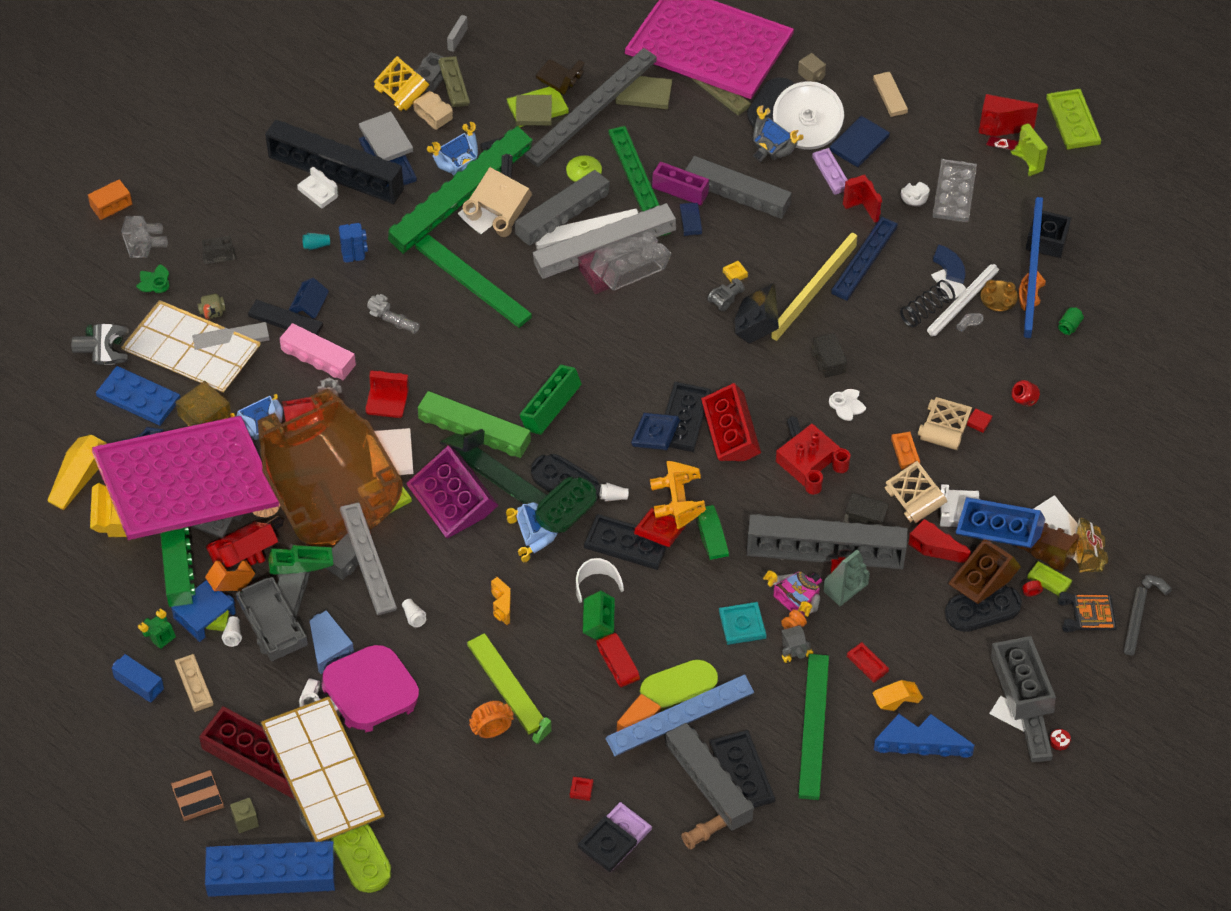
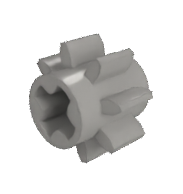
(378, 305)
(331, 384)

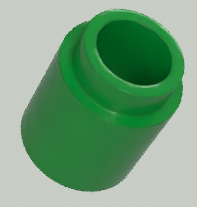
(1070, 321)

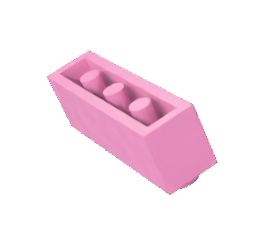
(317, 352)

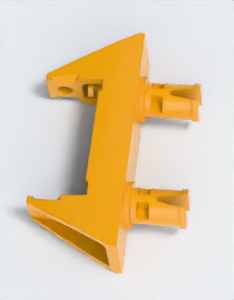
(679, 506)

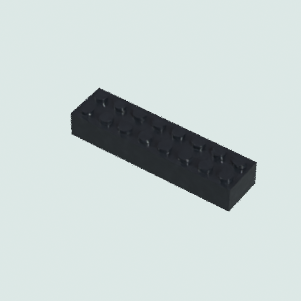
(336, 161)

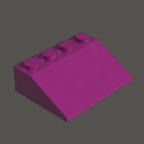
(451, 493)

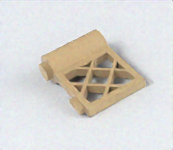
(943, 433)
(923, 501)

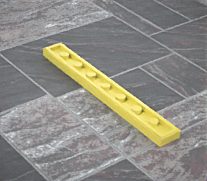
(815, 285)

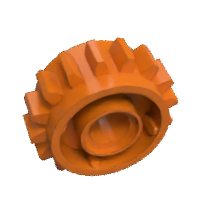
(491, 719)

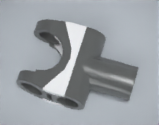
(101, 344)

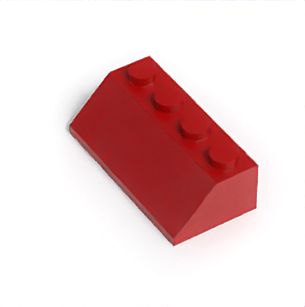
(731, 424)

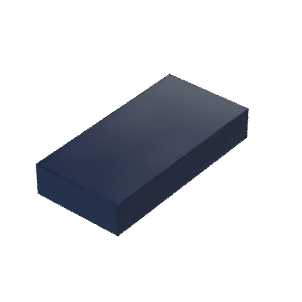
(690, 219)

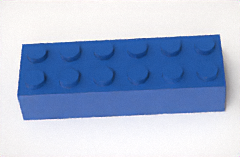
(270, 868)

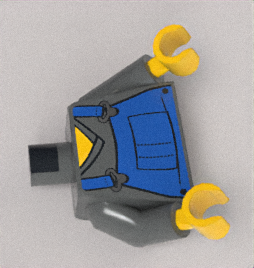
(772, 138)

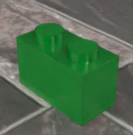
(598, 615)

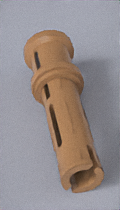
(702, 832)

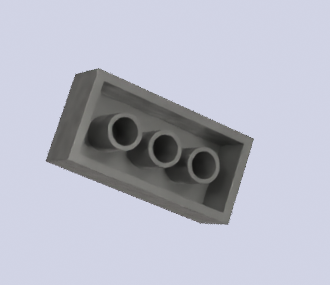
(1023, 678)

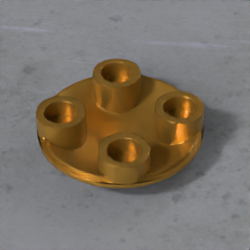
(999, 295)

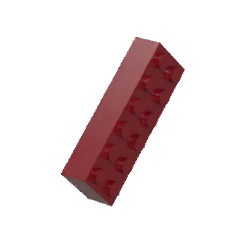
(244, 747)

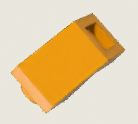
(502, 605)
(895, 694)

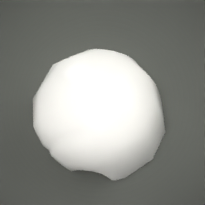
(915, 195)

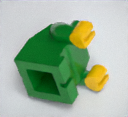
(158, 629)

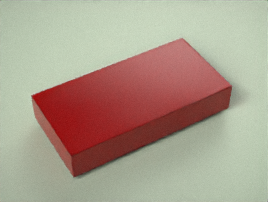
(868, 662)

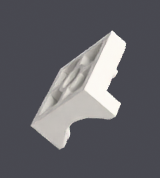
(952, 510)

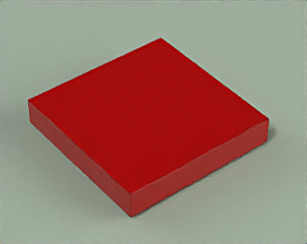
(660, 529)

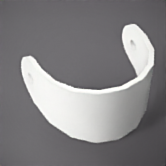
(597, 566)

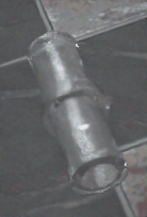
(400, 321)

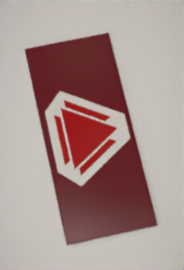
(1002, 143)

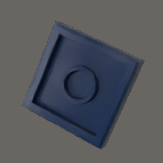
(655, 431)

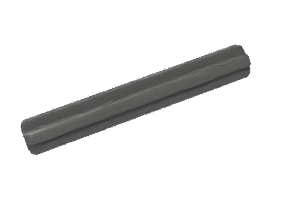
(1135, 621)

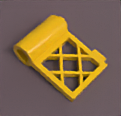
(408, 90)

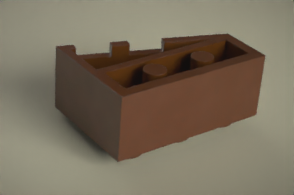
(1054, 547)

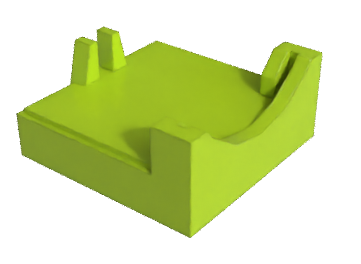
(1031, 149)

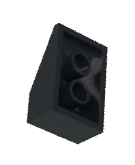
(757, 315)

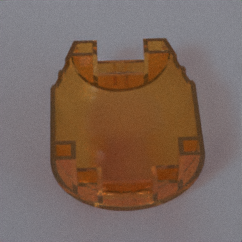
(325, 464)

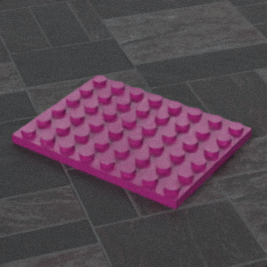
(712, 43)
(184, 477)

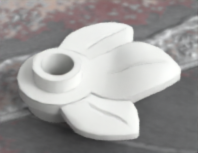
(847, 404)

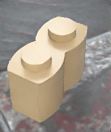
(433, 109)

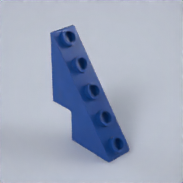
(929, 738)

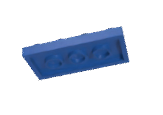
(138, 395)

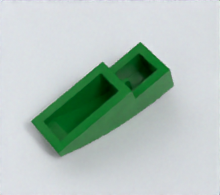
(712, 533)
(299, 559)

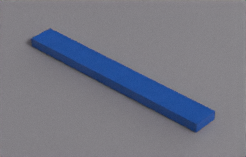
(1033, 267)

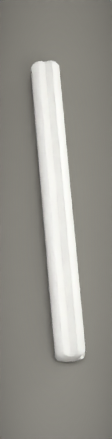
(962, 300)

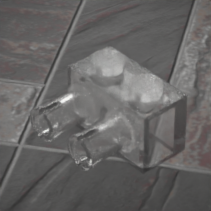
(138, 238)

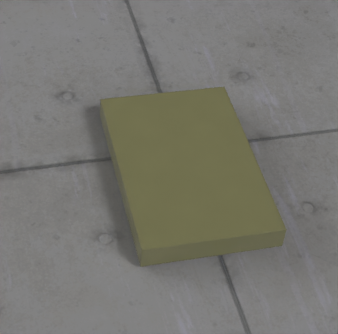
(647, 93)

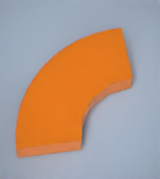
(1022, 294)

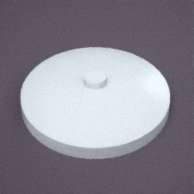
(812, 111)

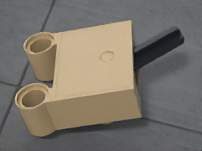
(500, 196)

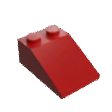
(1006, 115)

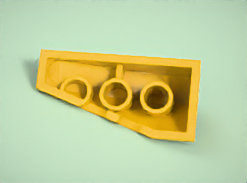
(75, 471)

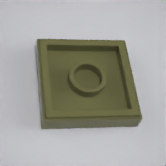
(533, 109)

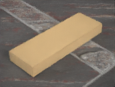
(890, 94)
(194, 682)

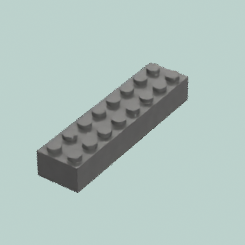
(826, 540)

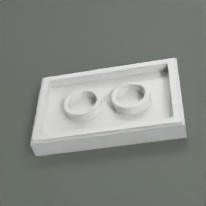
(398, 447)

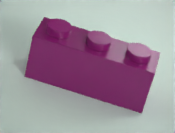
(680, 183)

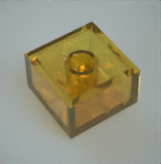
(202, 405)

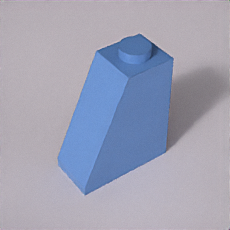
(328, 640)

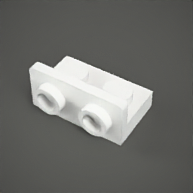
(319, 188)

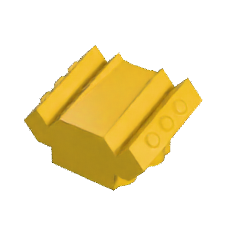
(103, 513)

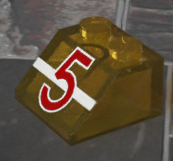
(1090, 547)

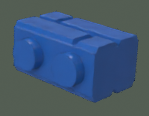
(352, 242)

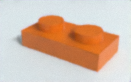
(904, 449)

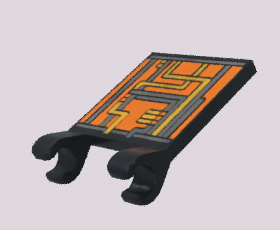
(1090, 612)

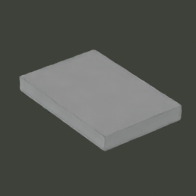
(386, 137)

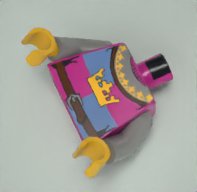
(796, 591)

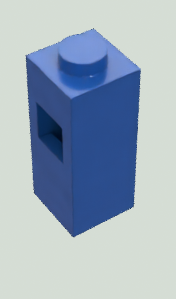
(137, 678)

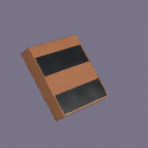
(197, 795)

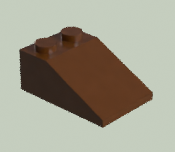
(985, 572)

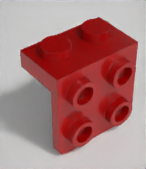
(862, 191)
(387, 394)

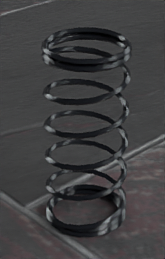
(912, 311)

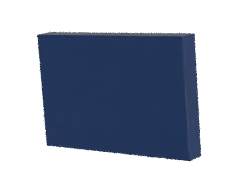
(859, 141)

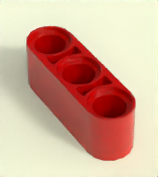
(618, 660)

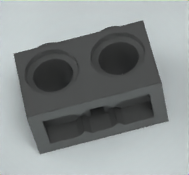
(431, 71)

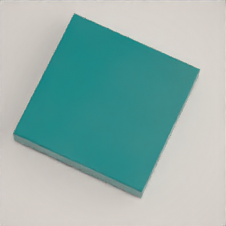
(742, 623)

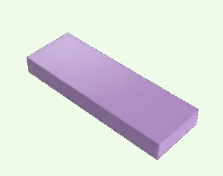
(830, 170)

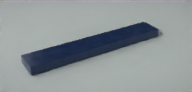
(864, 258)

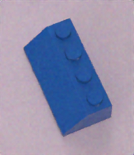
(1000, 522)

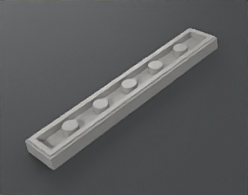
(368, 558)

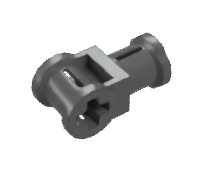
(725, 295)

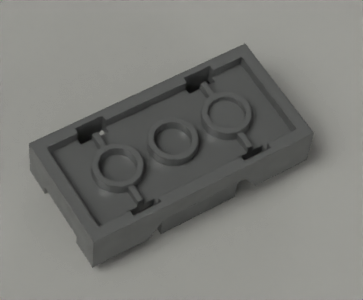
(271, 619)

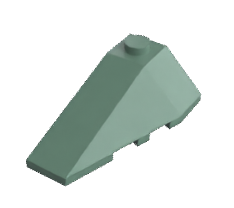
(847, 579)

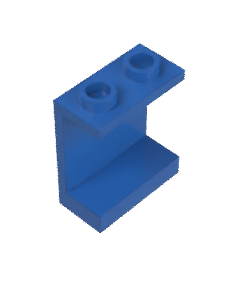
(205, 609)

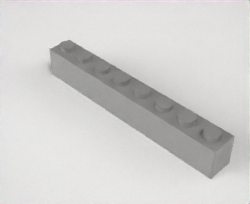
(565, 254)

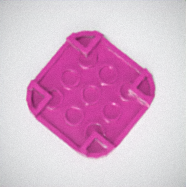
(370, 687)

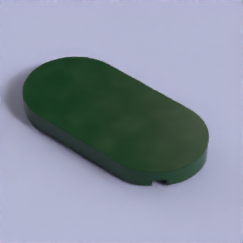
(565, 504)

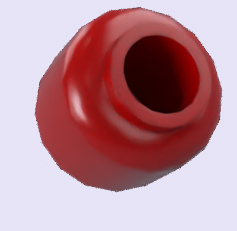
(1025, 393)

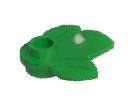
(154, 281)

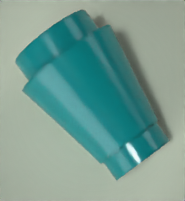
(314, 241)

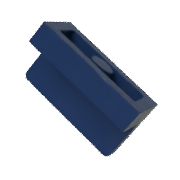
(309, 298)

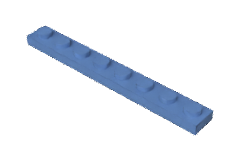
(678, 715)

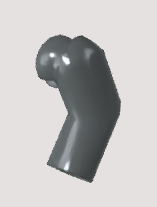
(1158, 582)

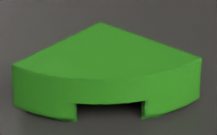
(543, 731)

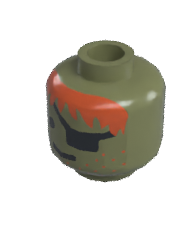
(211, 306)

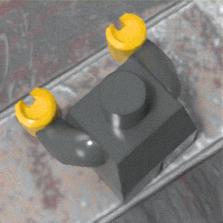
(795, 643)

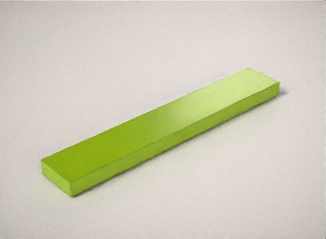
(506, 683)

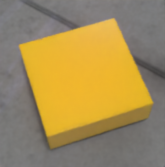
(735, 270)

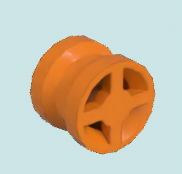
(795, 619)

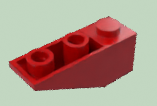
(935, 543)

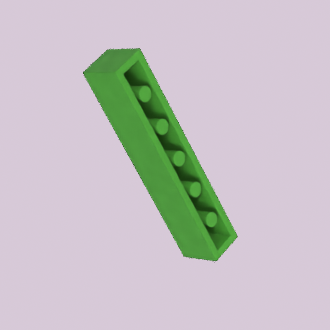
(466, 420)

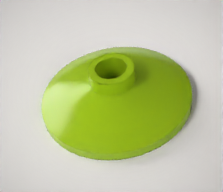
(581, 166)

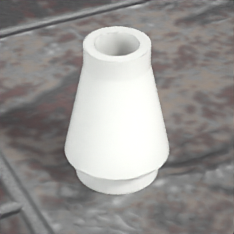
(611, 492)
(415, 615)
(232, 632)

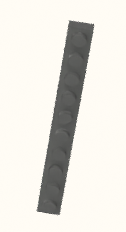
(590, 107)

